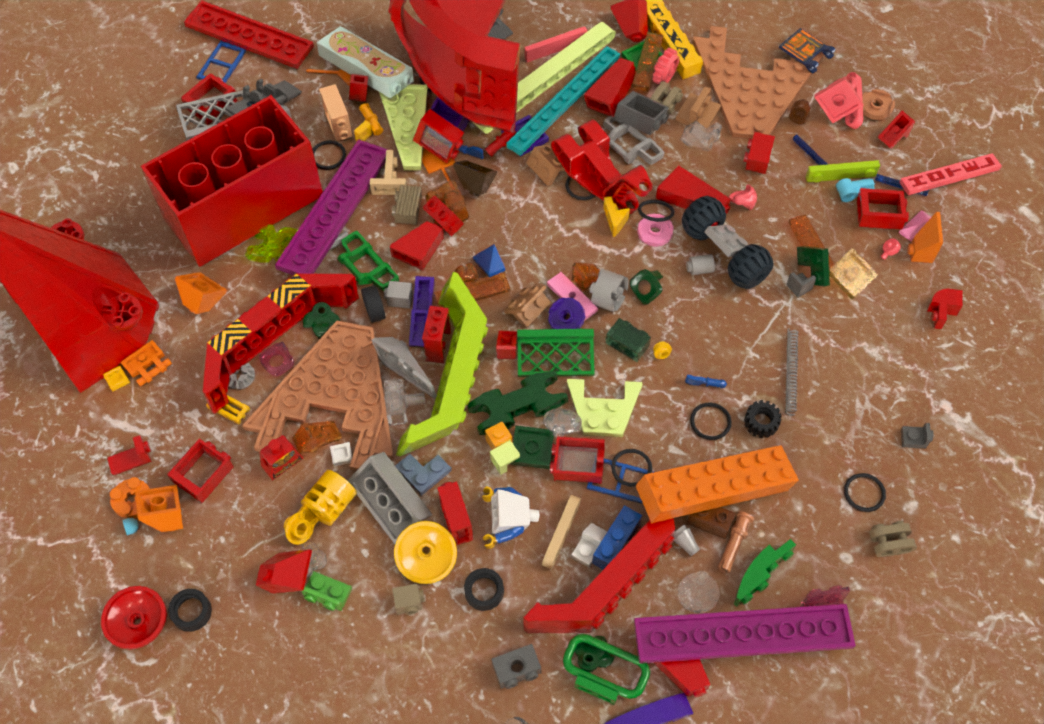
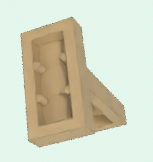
(390, 183)

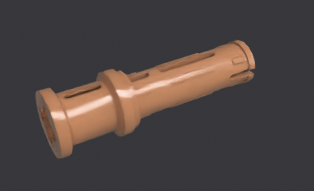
(738, 534)

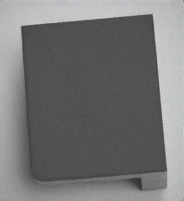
(800, 283)

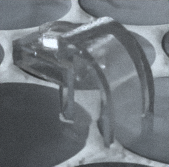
(699, 137)

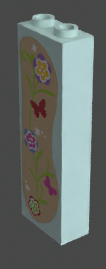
(362, 58)

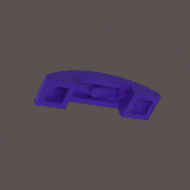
(657, 712)

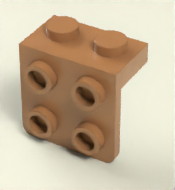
(544, 163)

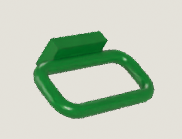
(598, 686)

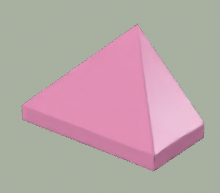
(914, 225)

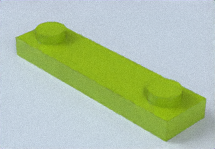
(840, 171)

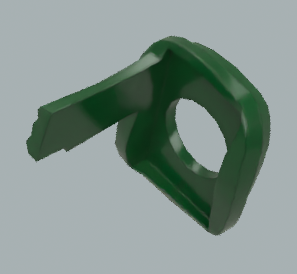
(652, 277)

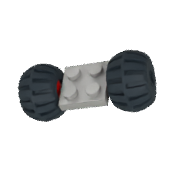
(750, 262)

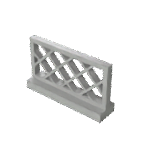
(211, 102)

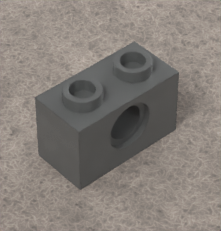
(525, 657)

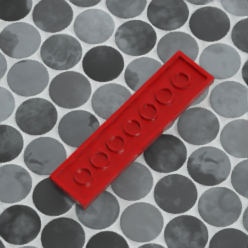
(249, 34)

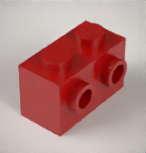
(760, 152)

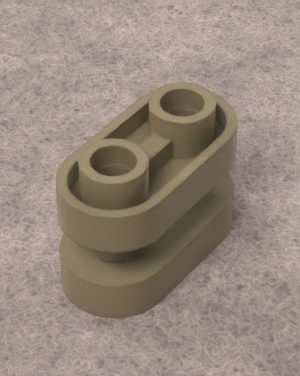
(673, 96)
(897, 530)

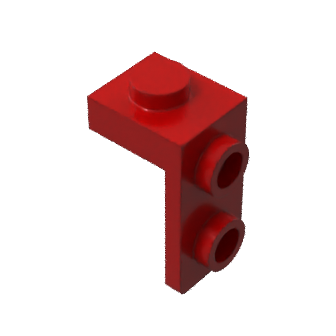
(443, 215)
(130, 458)

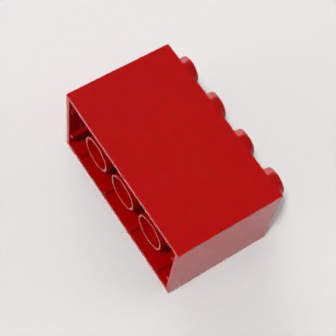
(234, 179)

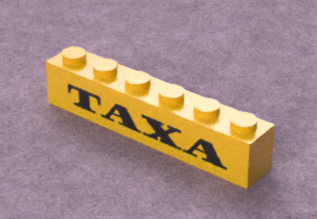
(661, 22)

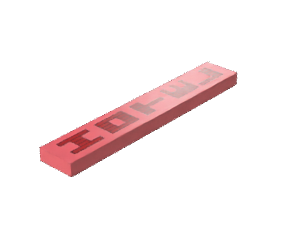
(950, 174)

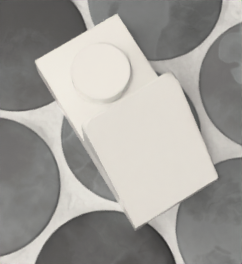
(588, 544)

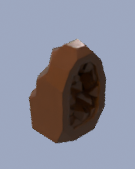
(800, 112)

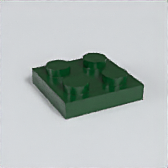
(533, 446)

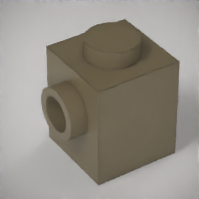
(408, 599)

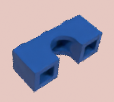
(617, 536)

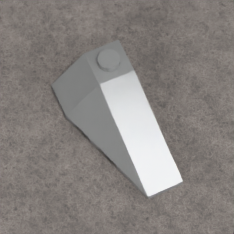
(399, 359)

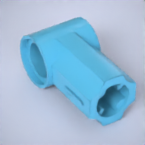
(849, 190)

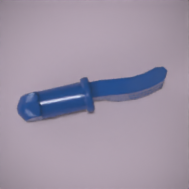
(473, 151)
(696, 381)

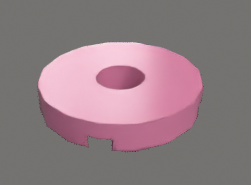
(652, 238)

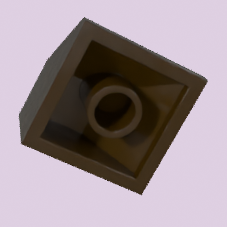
(474, 176)

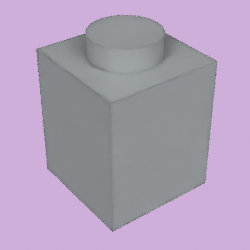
(398, 294)

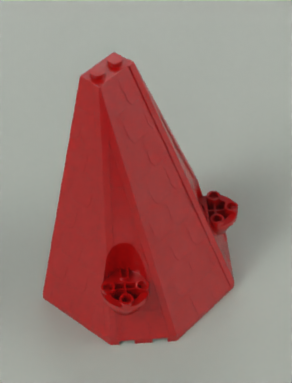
(75, 296)

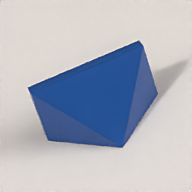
(490, 261)

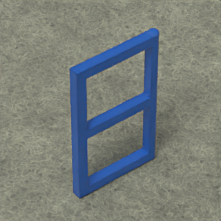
(231, 66)
(616, 493)

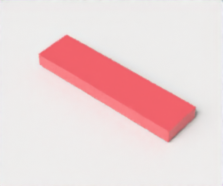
(552, 44)

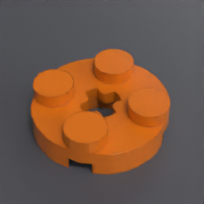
(120, 495)

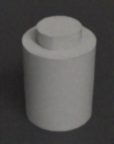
(700, 264)

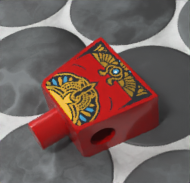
(279, 457)

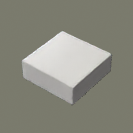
(341, 454)

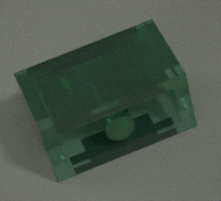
(628, 339)

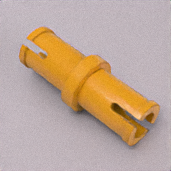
(371, 118)

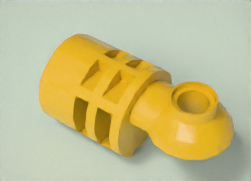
(322, 504)

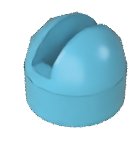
(131, 525)

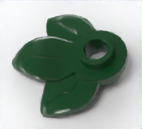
(320, 322)
(597, 656)

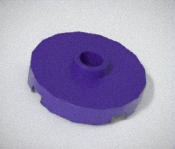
(563, 307)

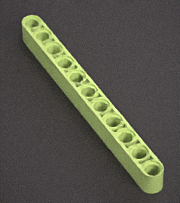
(561, 65)

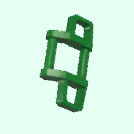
(349, 258)

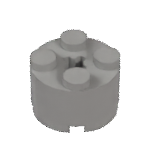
(608, 290)

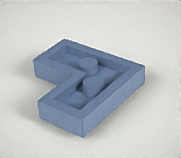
(423, 477)

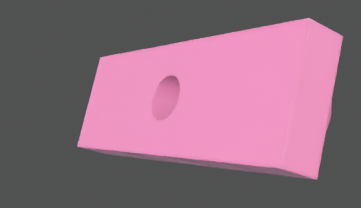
(565, 288)

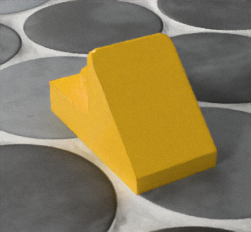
(615, 217)

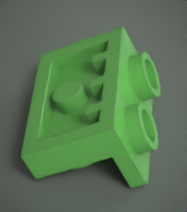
(327, 591)

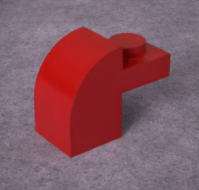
(358, 88)
(945, 302)

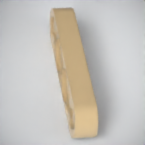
(561, 532)

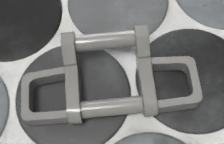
(637, 150)

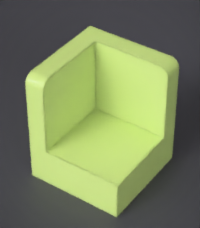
(503, 456)

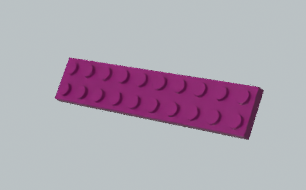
(332, 210)
(743, 633)

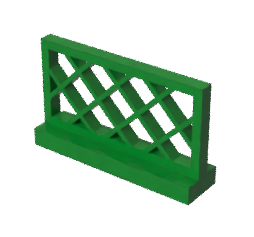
(558, 337)

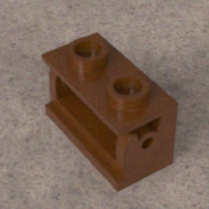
(714, 521)

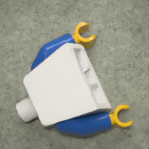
(509, 514)

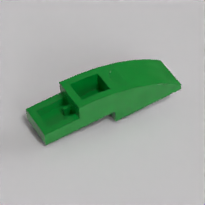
(759, 571)

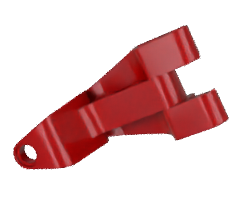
(594, 170)

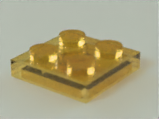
(852, 273)

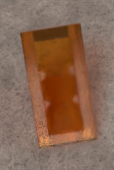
(584, 275)

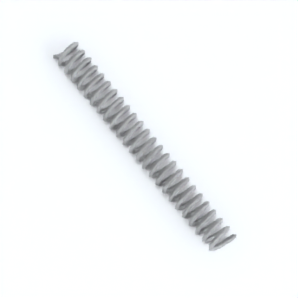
(791, 370)

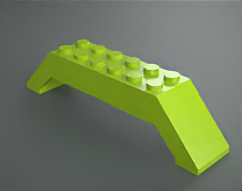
(457, 371)

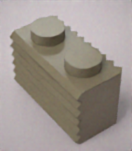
(408, 204)

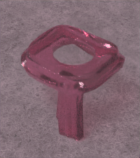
(277, 349)

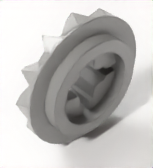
(244, 380)

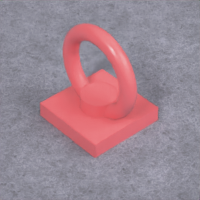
(839, 98)

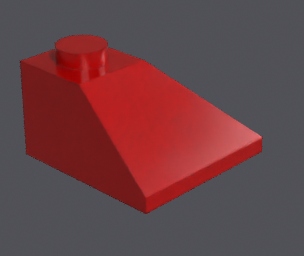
(284, 572)

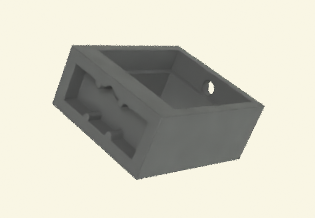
(641, 113)

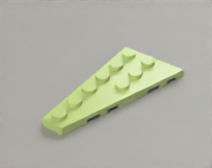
(404, 115)

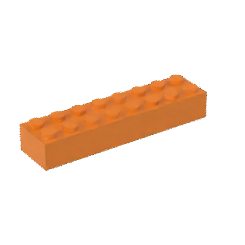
(716, 483)

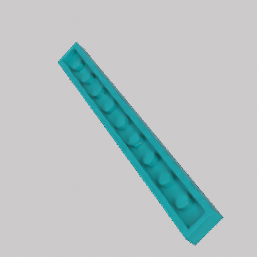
(562, 101)

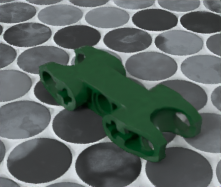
(518, 402)

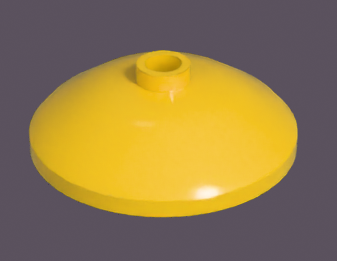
(422, 566)

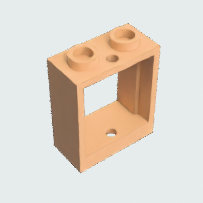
(335, 112)

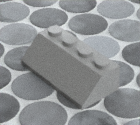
(388, 495)

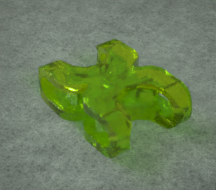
(273, 244)

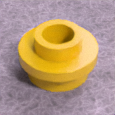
(662, 350)

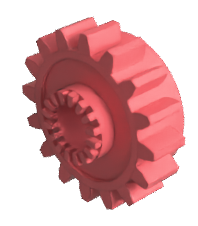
(666, 66)

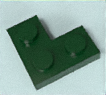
(818, 260)

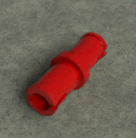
(499, 142)

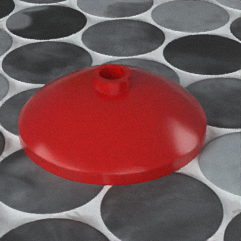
(124, 609)

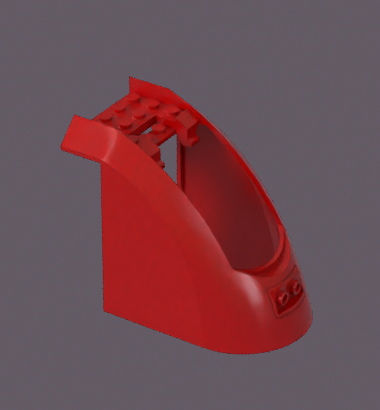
(460, 60)

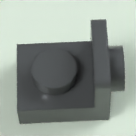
(916, 436)

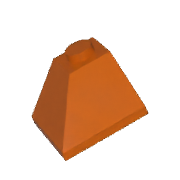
(927, 241)
(199, 292)
(160, 508)

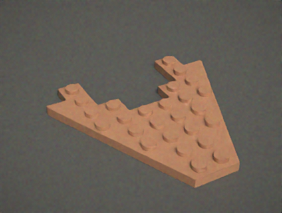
(748, 96)
(337, 376)

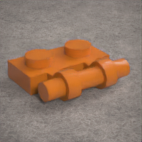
(144, 358)

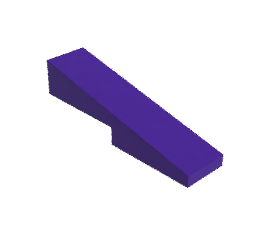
(422, 300)

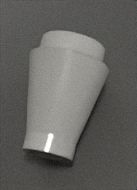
(686, 540)

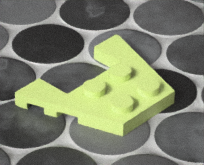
(603, 415)

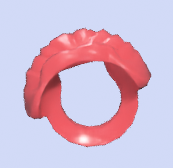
(745, 197)

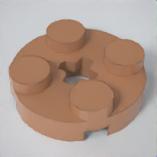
(879, 112)

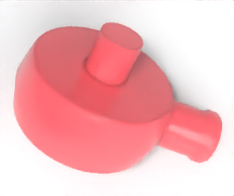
(890, 248)

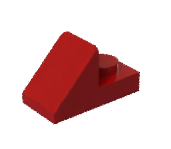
(899, 127)
(506, 344)

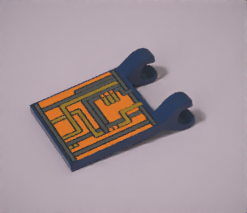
(806, 47)

